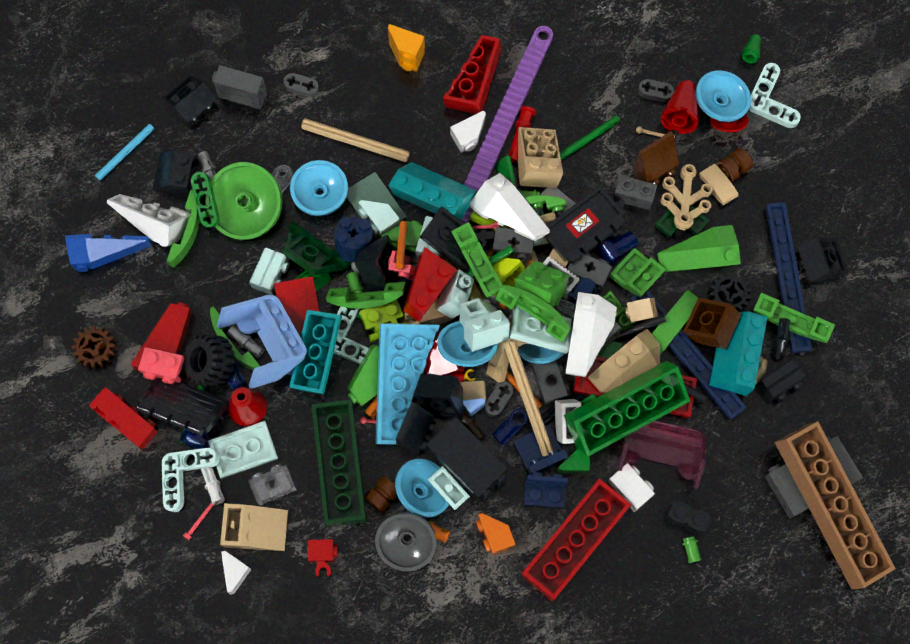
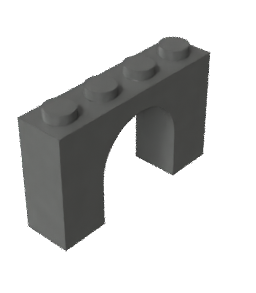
(787, 490)

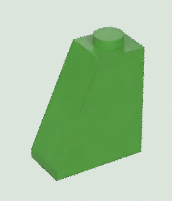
(365, 380)

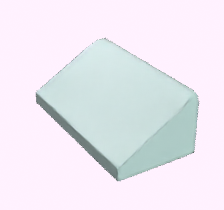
(448, 488)

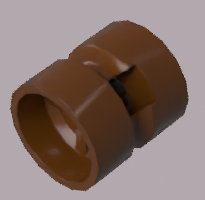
(737, 163)
(380, 497)

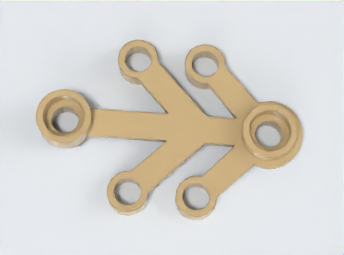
(685, 198)

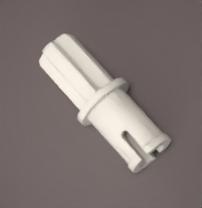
(213, 486)

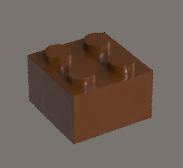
(712, 323)

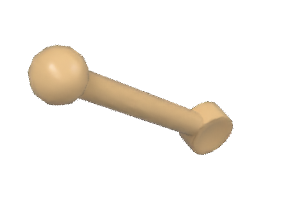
(639, 130)

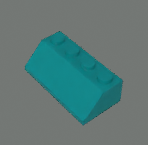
(431, 190)
(319, 338)
(738, 364)

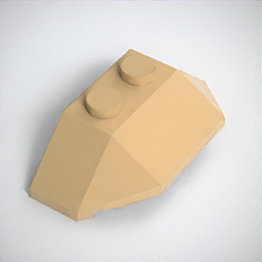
(627, 363)

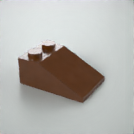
(657, 160)

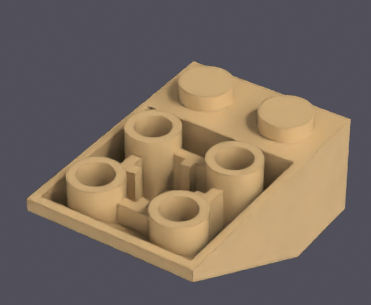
(538, 158)
(253, 527)

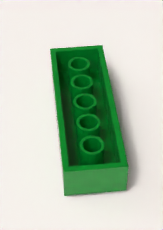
(627, 408)

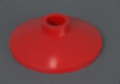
(733, 126)

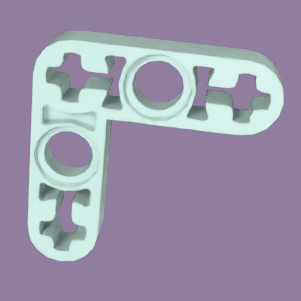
(766, 103)
(342, 334)
(180, 466)

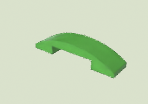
(179, 251)
(477, 260)
(343, 298)
(535, 307)
(675, 320)
(799, 323)
(247, 359)

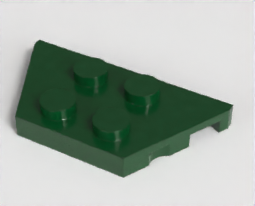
(311, 252)

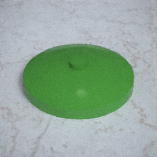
(246, 200)

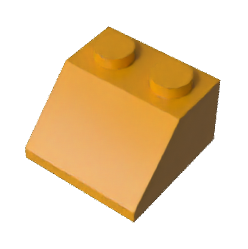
(407, 47)

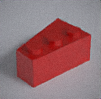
(428, 282)
(124, 418)

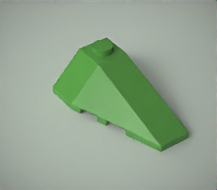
(708, 249)

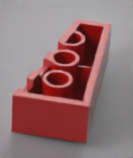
(473, 83)

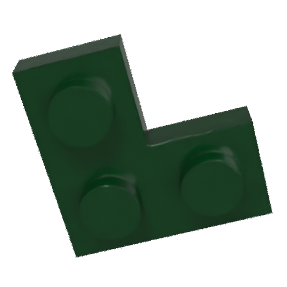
(667, 225)

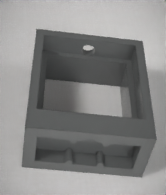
(239, 87)

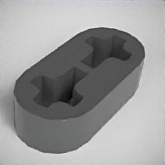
(301, 85)
(655, 90)
(495, 397)

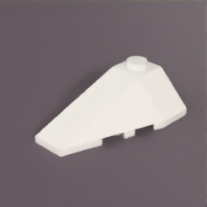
(157, 223)
(591, 326)

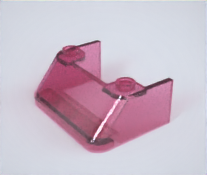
(666, 445)

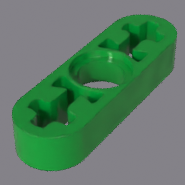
(206, 185)

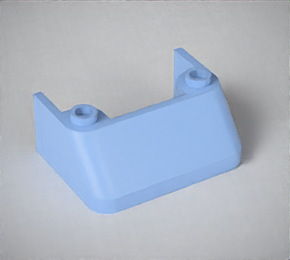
(275, 330)

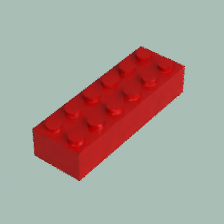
(575, 540)

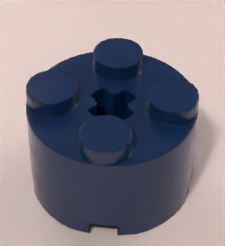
(351, 237)

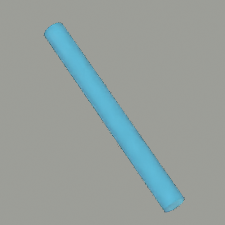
(124, 152)

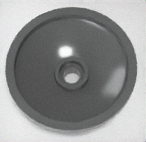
(401, 552)

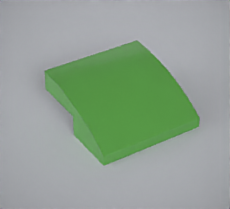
(637, 273)

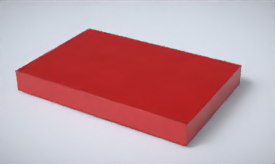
(297, 298)

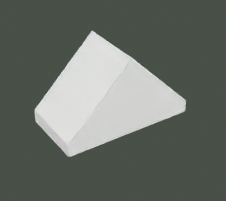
(234, 572)

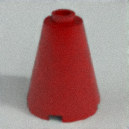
(682, 109)
(247, 406)

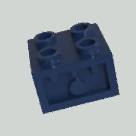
(532, 457)
(545, 491)

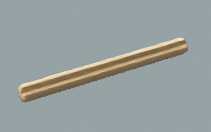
(355, 140)
(528, 398)

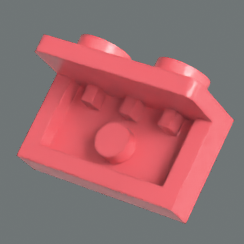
(407, 270)
(161, 365)

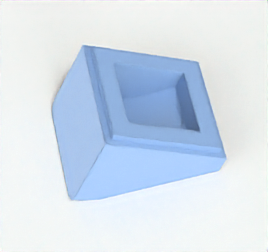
(473, 406)

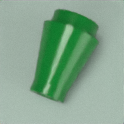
(751, 52)

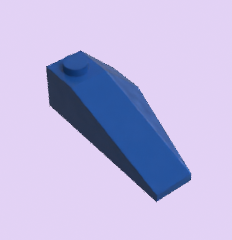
(91, 252)

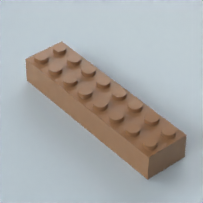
(835, 506)

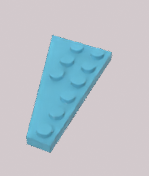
(400, 363)

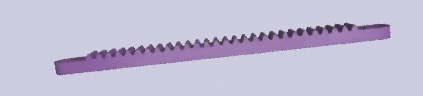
(508, 112)

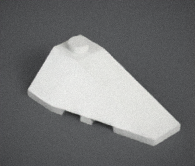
(505, 204)

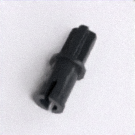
(781, 338)

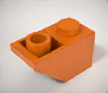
(496, 533)

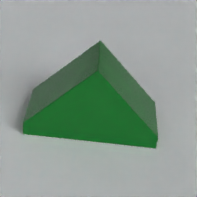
(575, 464)

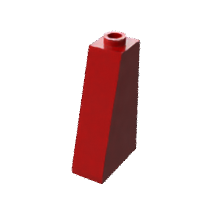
(169, 332)

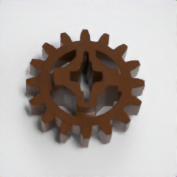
(86, 348)

